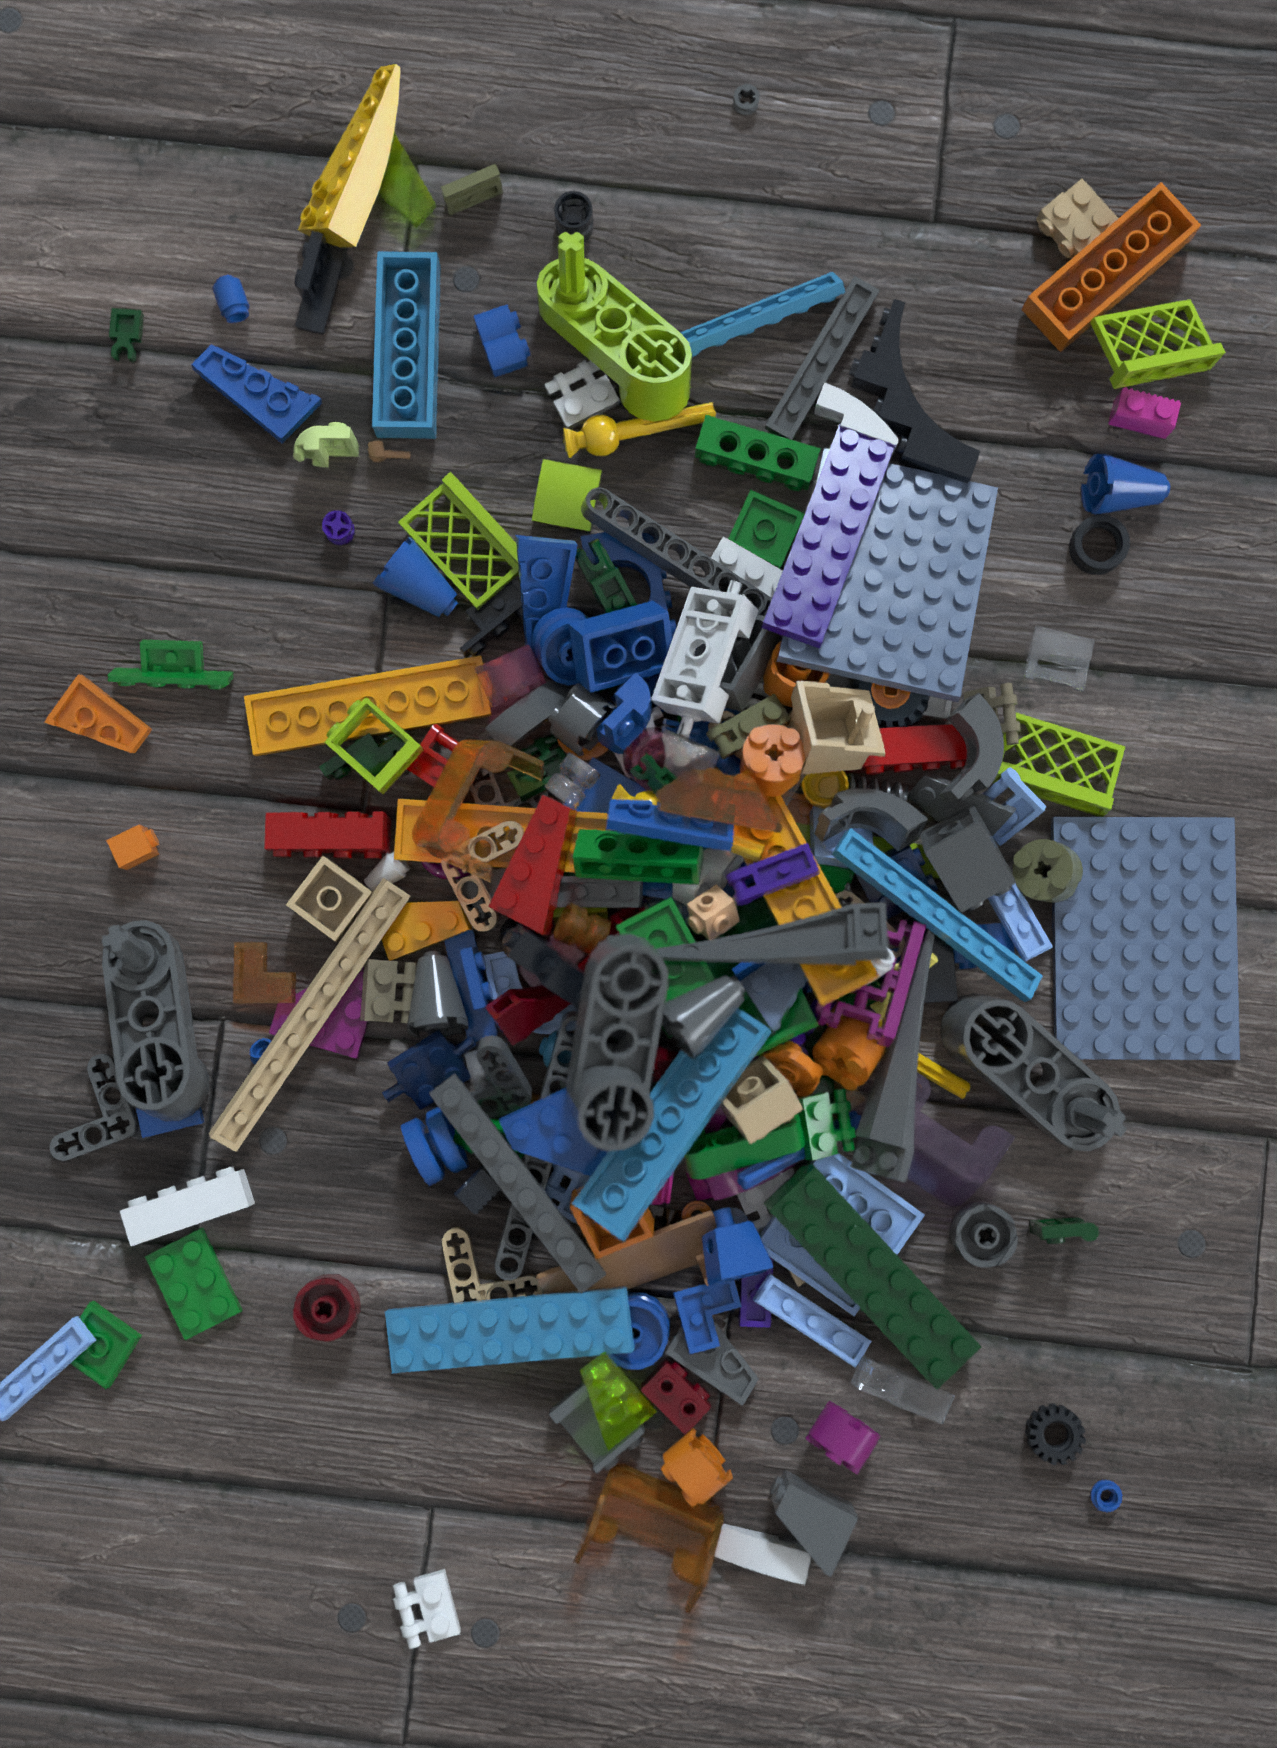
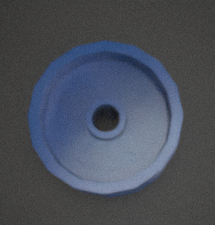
(553, 644)
(433, 1146)
(652, 1335)

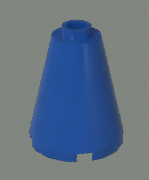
(1121, 485)
(416, 580)

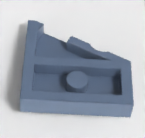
(774, 989)

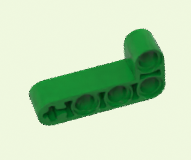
(729, 1150)

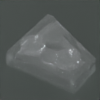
(686, 754)

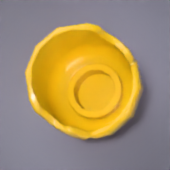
(822, 787)

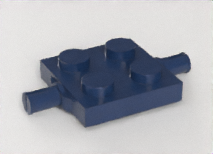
(427, 1066)

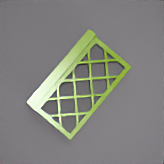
(1164, 362)
(478, 519)
(1057, 789)

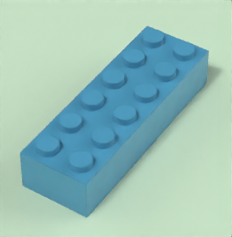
(406, 345)

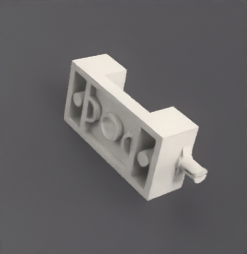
(691, 683)

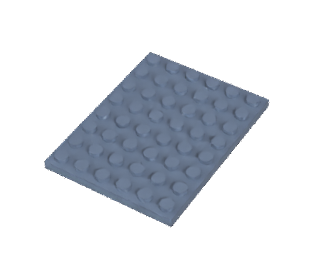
(909, 588)
(1148, 940)

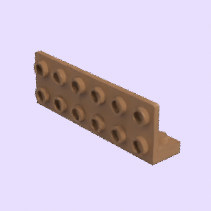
(663, 1254)

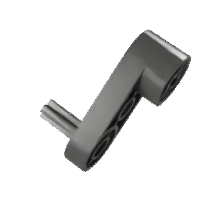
(149, 1056)
(603, 1071)
(1067, 1095)

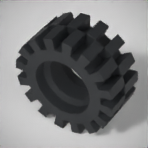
(1071, 1444)

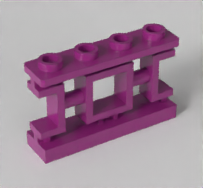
(893, 981)

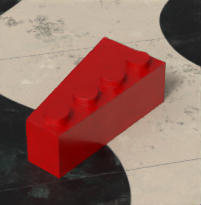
(917, 748)
(328, 834)
(536, 868)

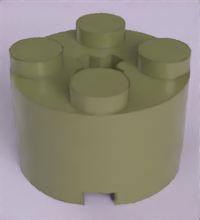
(1033, 861)

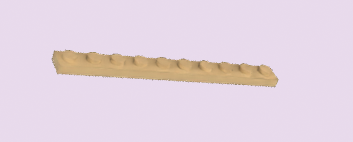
(309, 1015)

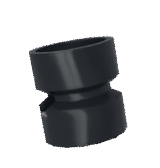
(574, 214)

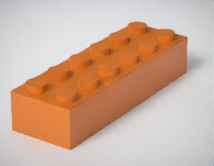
(1111, 266)

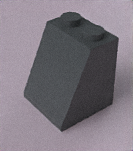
(967, 859)
(814, 1517)

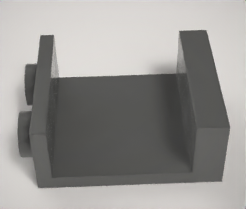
(579, 1420)

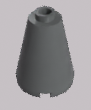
(435, 998)
(701, 1013)

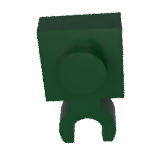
(125, 328)

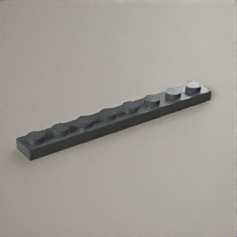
(517, 1183)

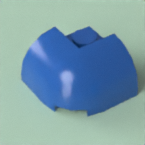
(629, 717)

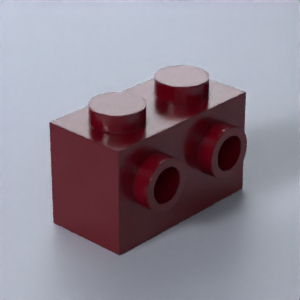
(676, 1395)

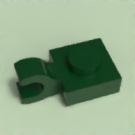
(657, 777)

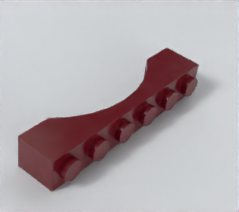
(524, 1010)

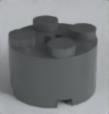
(578, 719)
(998, 1224)

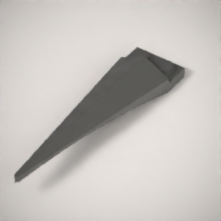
(826, 938)
(888, 1118)

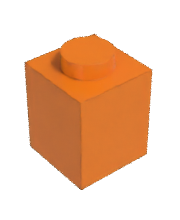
(133, 846)

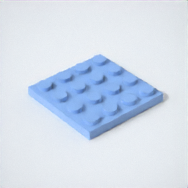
(879, 1206)

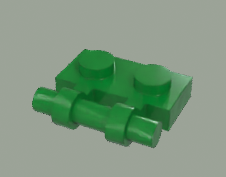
(819, 1127)

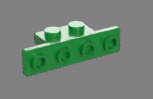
(171, 663)

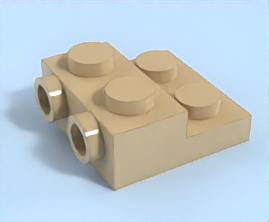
(1075, 218)

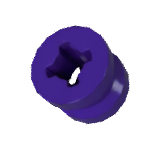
(335, 522)

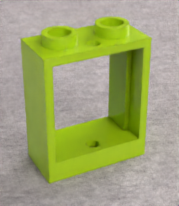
(397, 765)

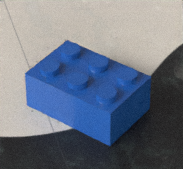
(620, 643)

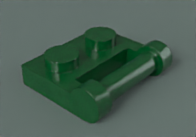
(1056, 1229)

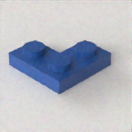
(696, 1309)

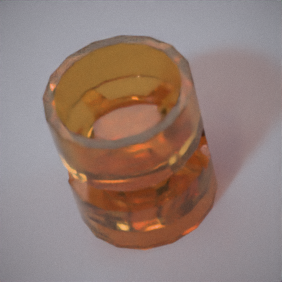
(579, 928)

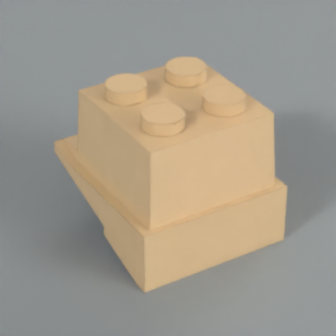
(835, 727)

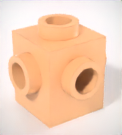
(712, 913)

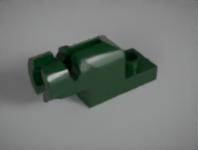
(604, 579)
(367, 753)

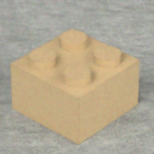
(330, 899)
(760, 1100)

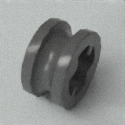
(746, 90)

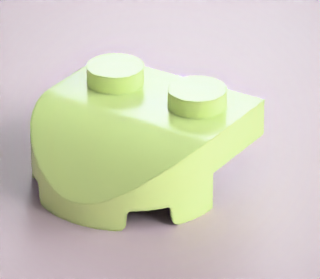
(325, 441)

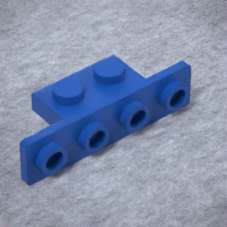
(474, 991)

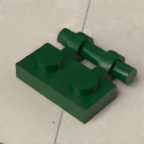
(529, 786)

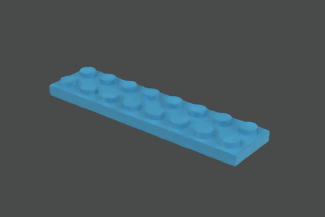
(682, 1107)
(509, 1330)

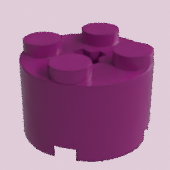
(843, 1437)

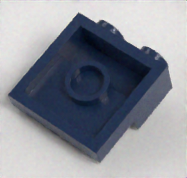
(911, 861)

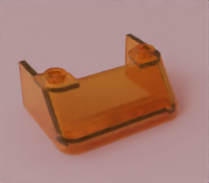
(435, 827)
(660, 1517)

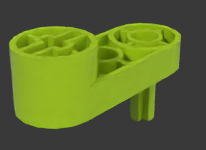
(644, 351)

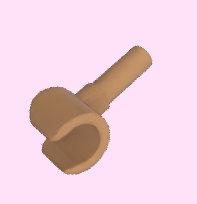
(378, 453)

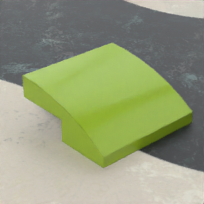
(561, 494)

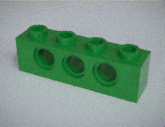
(746, 439)
(635, 858)

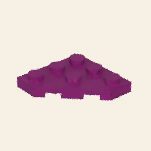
(342, 1029)

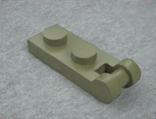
(739, 727)

